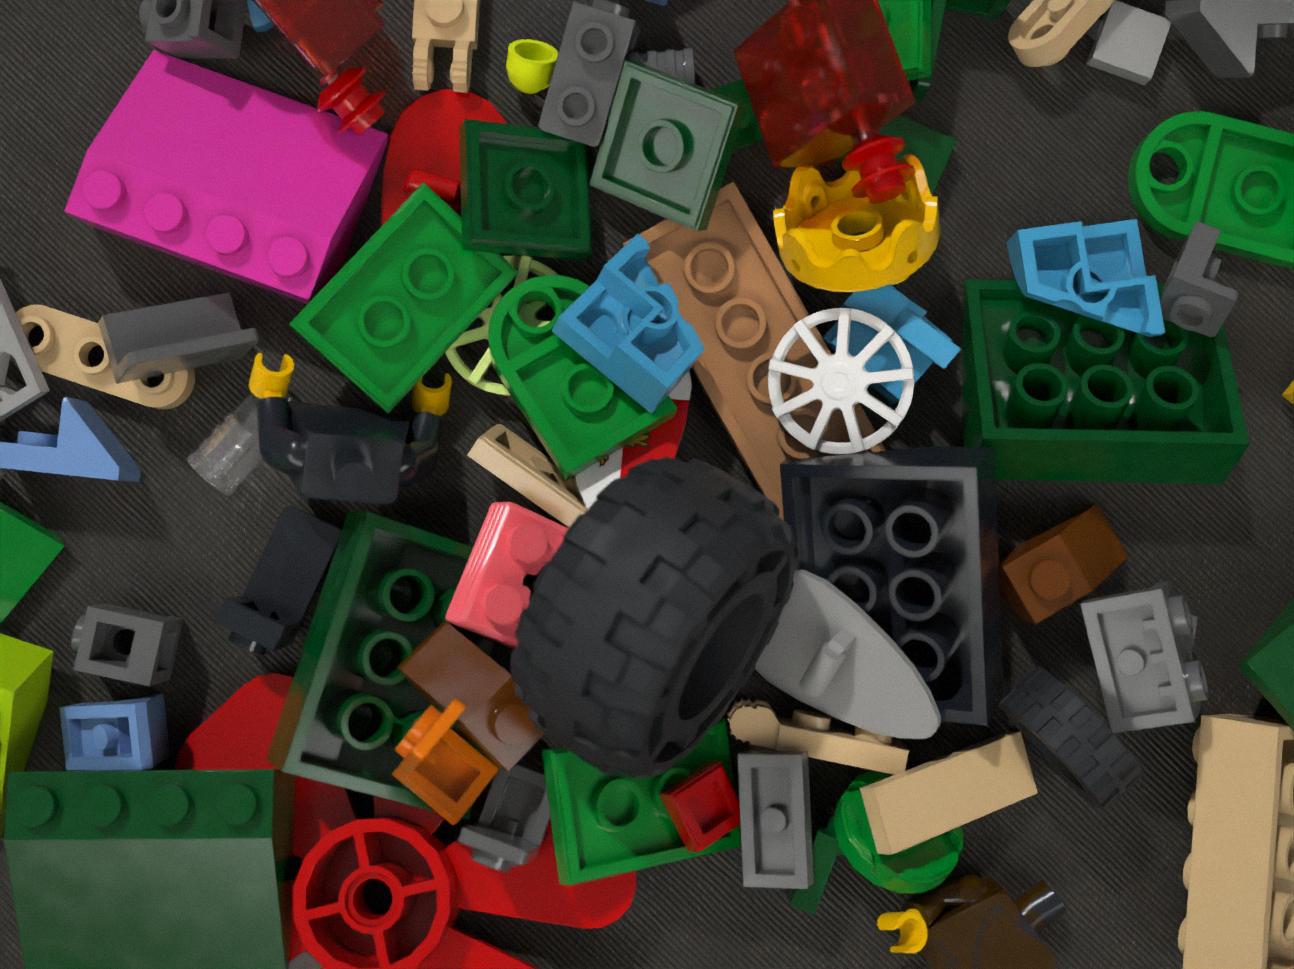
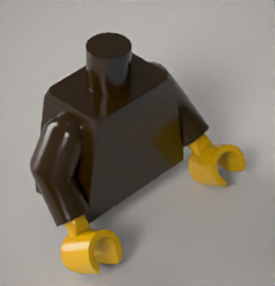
(976, 925)

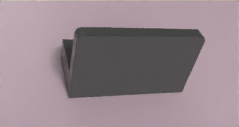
(174, 337)
(775, 818)

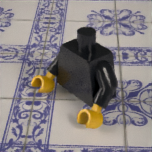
(347, 449)

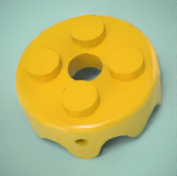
(822, 215)

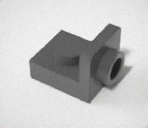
(1190, 294)

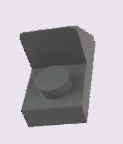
(1227, 30)

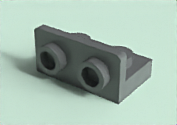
(1145, 658)

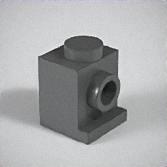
(183, 29)
(100, 647)

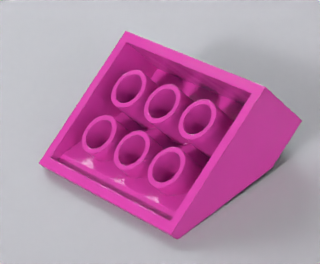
(228, 177)

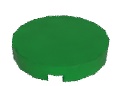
(906, 871)

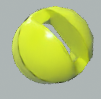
(530, 65)

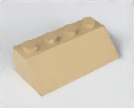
(1241, 846)

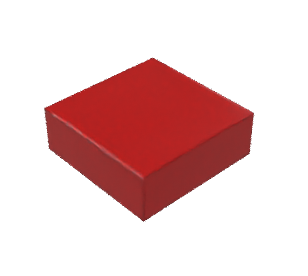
(703, 806)

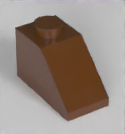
(1059, 565)
(494, 716)

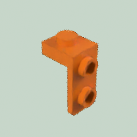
(442, 764)

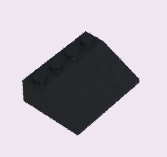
(917, 553)

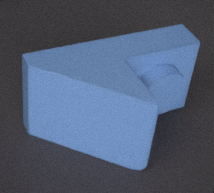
(80, 449)
(115, 734)

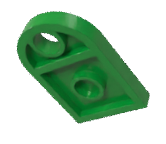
(1227, 178)
(561, 394)

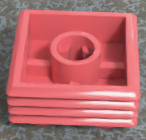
(491, 586)

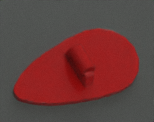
(427, 147)

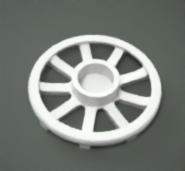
(840, 381)

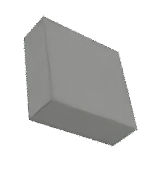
(1129, 42)

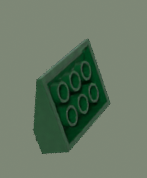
(1093, 398)
(347, 695)
(151, 868)

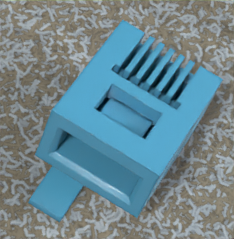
(922, 338)

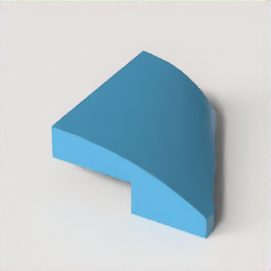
(1089, 272)
(632, 328)

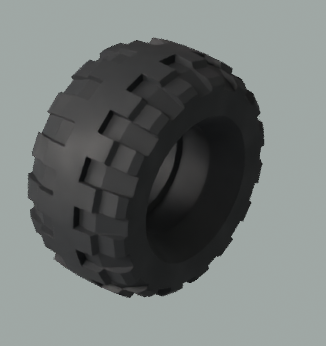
(653, 615)

